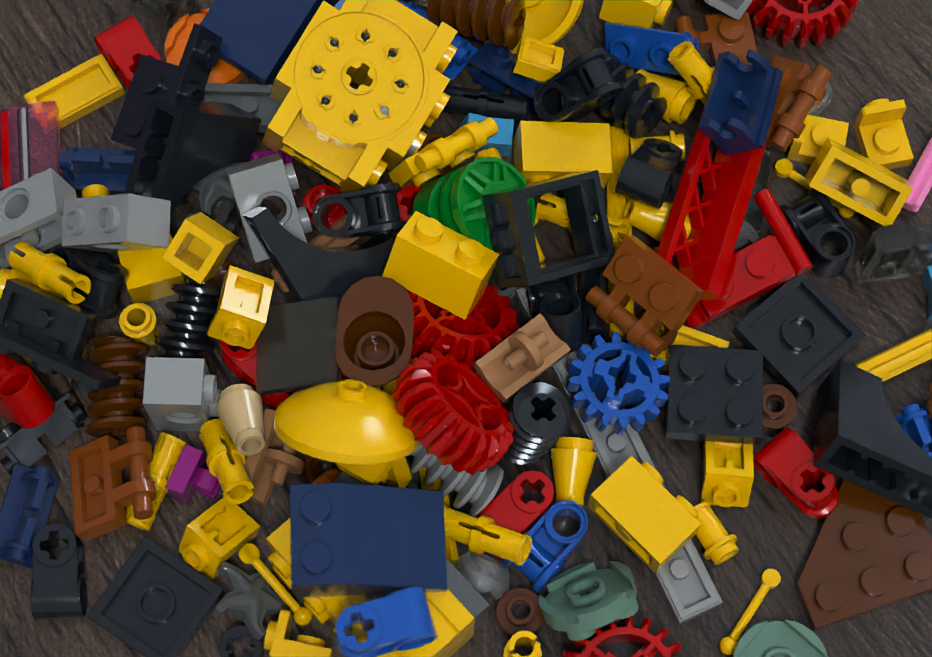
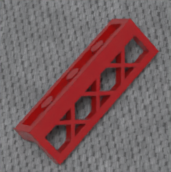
(715, 218)

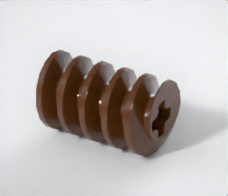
(485, 19)
(115, 406)

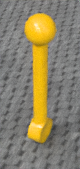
(784, 169)
(250, 555)
(769, 580)

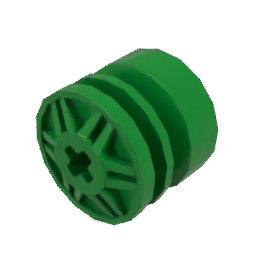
(457, 196)

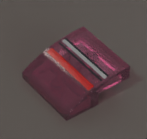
(28, 141)

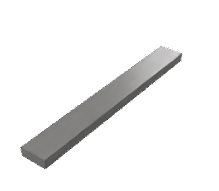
(684, 576)

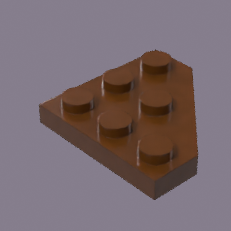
(864, 558)

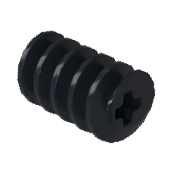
(638, 107)
(191, 320)
(539, 420)

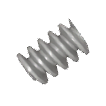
(476, 488)

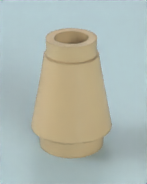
(242, 416)

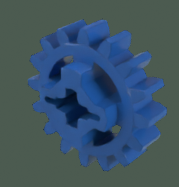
(600, 379)

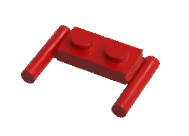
(756, 266)

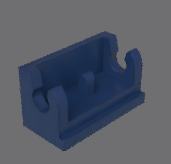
(740, 102)

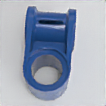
(549, 548)
(392, 624)

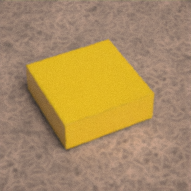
(538, 59)

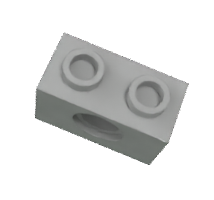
(265, 178)
(33, 213)
(116, 223)
(179, 393)

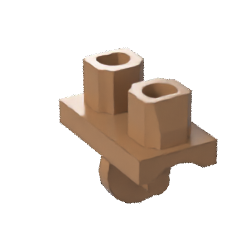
(521, 358)
(271, 463)

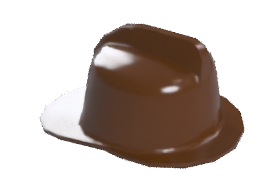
(374, 331)

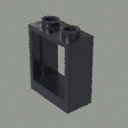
(514, 236)

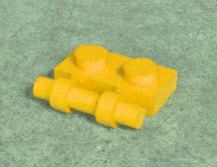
(443, 152)

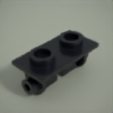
(22, 444)

